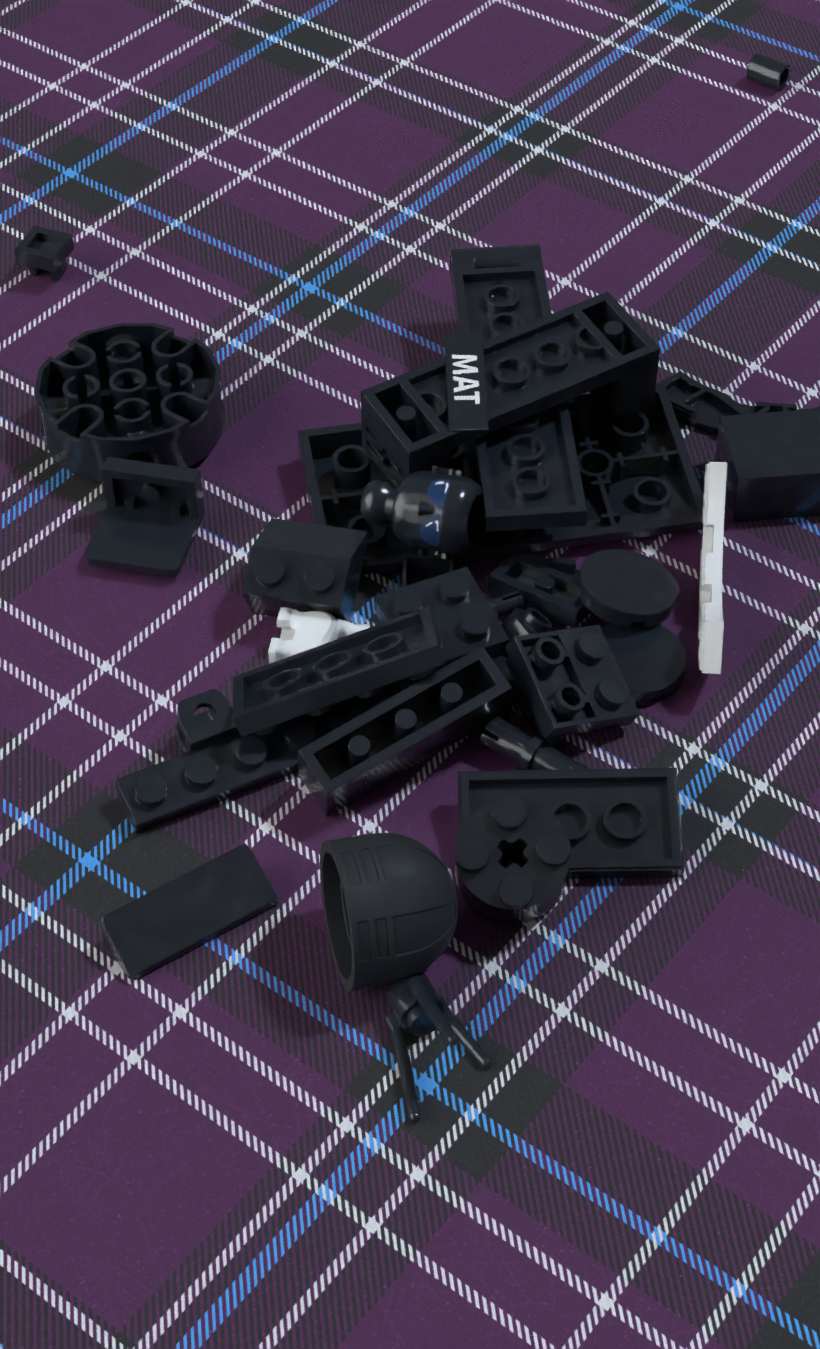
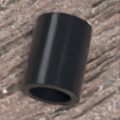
(768, 72)

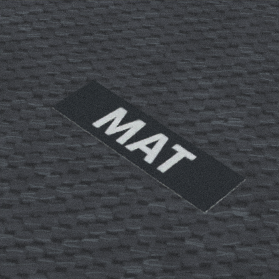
(465, 381)

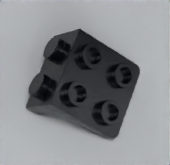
(147, 517)

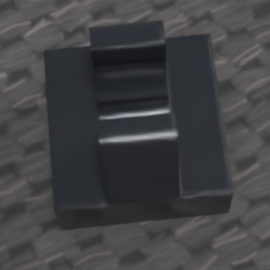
(45, 251)

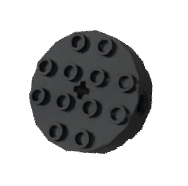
(130, 397)

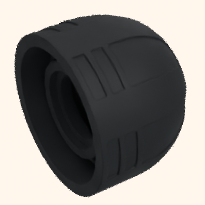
(385, 907)

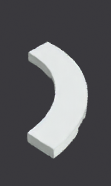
(711, 561)

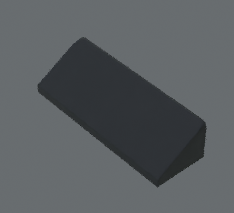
(187, 912)

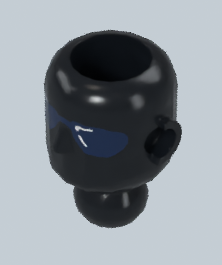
(429, 510)

